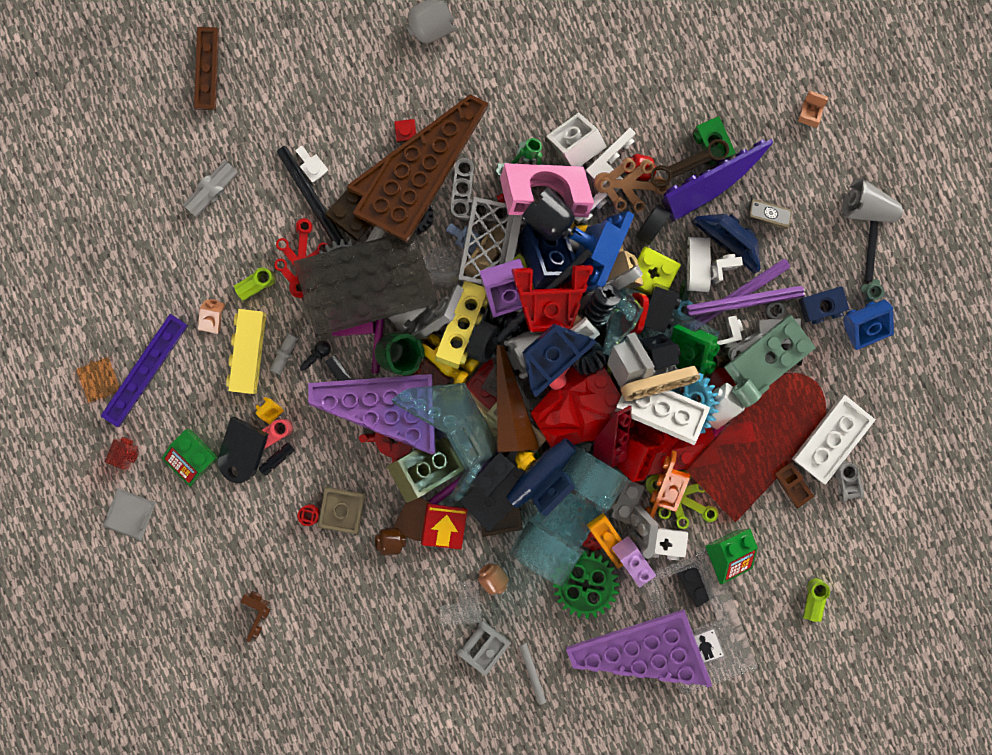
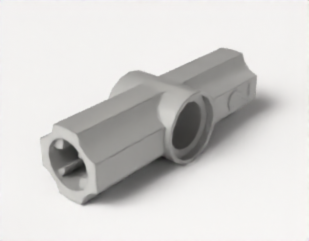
(210, 188)

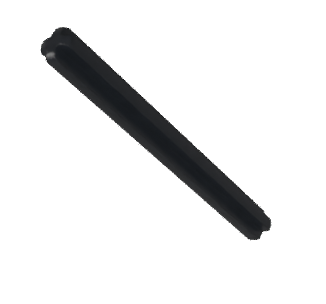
(309, 194)

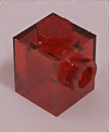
(122, 453)

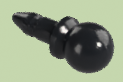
(321, 350)

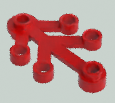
(302, 247)

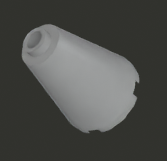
(870, 203)

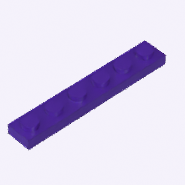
(144, 370)

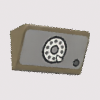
(769, 214)

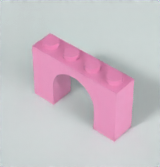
(566, 180)

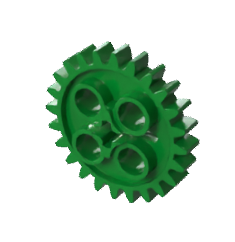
(582, 603)

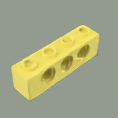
(455, 356)

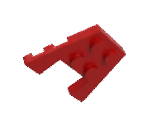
(550, 306)

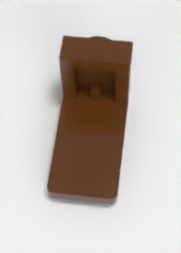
(256, 602)

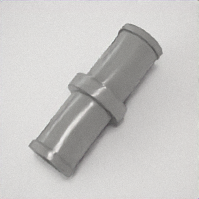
(283, 353)

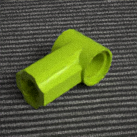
(253, 283)
(815, 602)

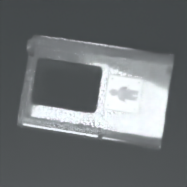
(721, 641)

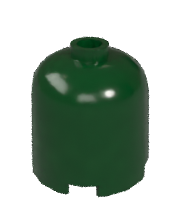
(399, 353)

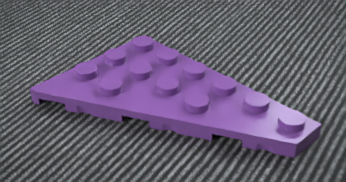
(370, 406)
(651, 649)

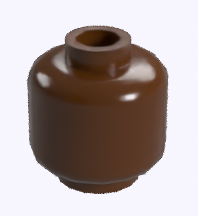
(389, 541)

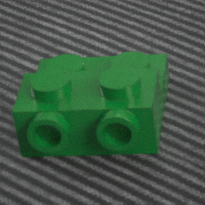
(696, 349)

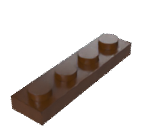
(206, 68)

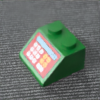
(189, 457)
(732, 554)

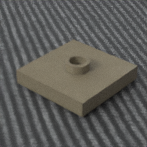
(341, 510)

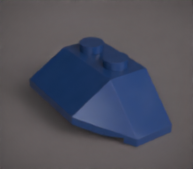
(732, 237)

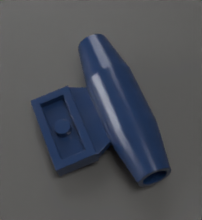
(545, 479)

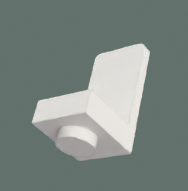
(734, 328)

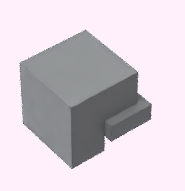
(630, 361)

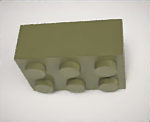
(422, 472)

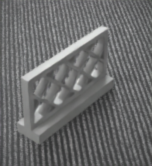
(509, 241)

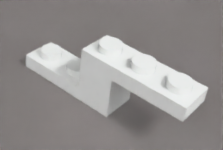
(601, 165)

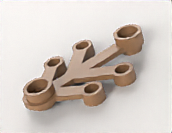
(628, 183)

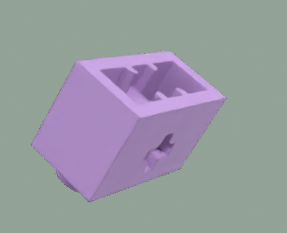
(633, 561)

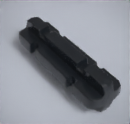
(276, 459)

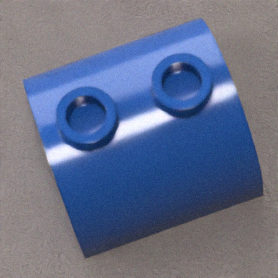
(869, 323)

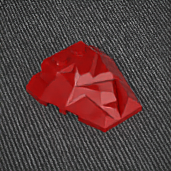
(578, 408)

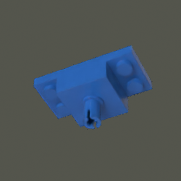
(604, 243)

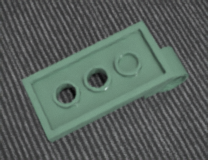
(752, 371)

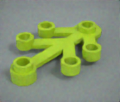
(686, 501)

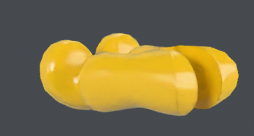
(458, 375)

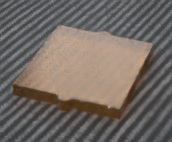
(98, 379)

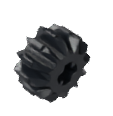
(591, 361)

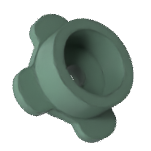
(878, 290)

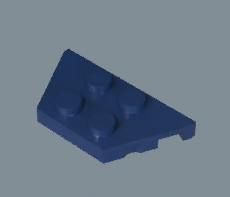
(553, 354)

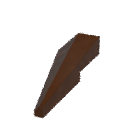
(513, 422)

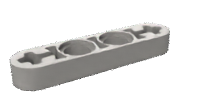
(619, 282)

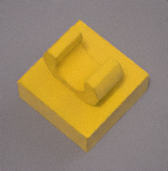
(269, 410)

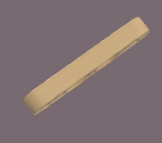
(660, 383)

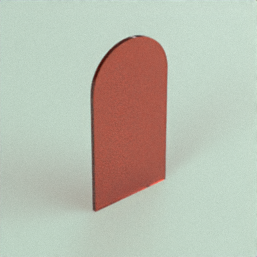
(759, 443)

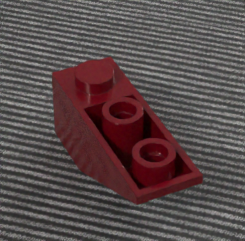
(612, 441)

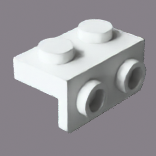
(727, 262)

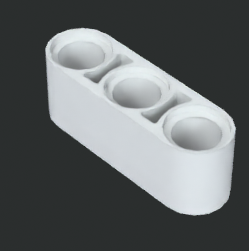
(698, 264)

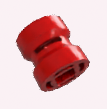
(311, 516)

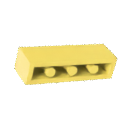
(247, 351)

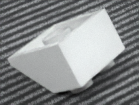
(577, 141)

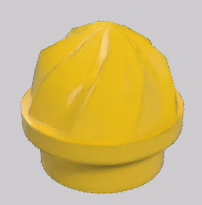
(524, 459)

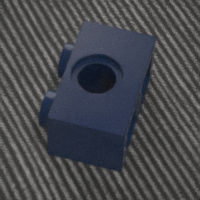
(836, 305)

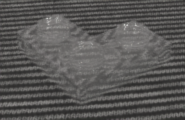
(469, 608)

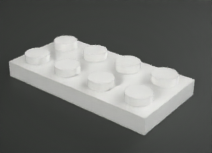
(669, 414)
(833, 439)

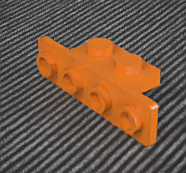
(670, 487)

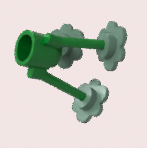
(527, 151)

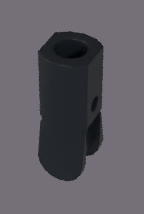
(337, 369)

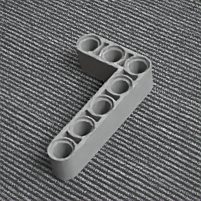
(465, 199)

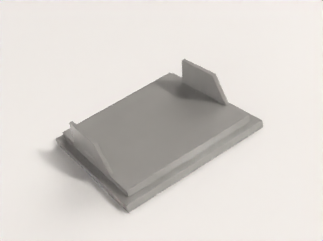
(129, 514)

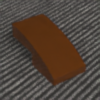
(793, 485)

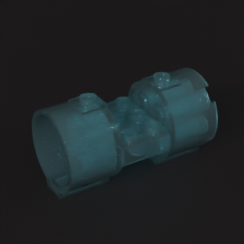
(554, 541)

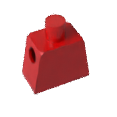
(639, 457)

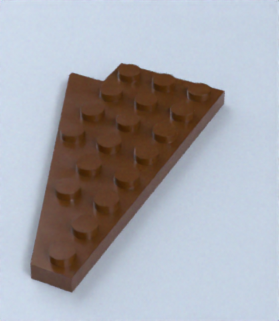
(407, 180)

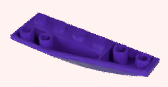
(711, 183)

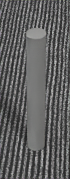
(532, 673)

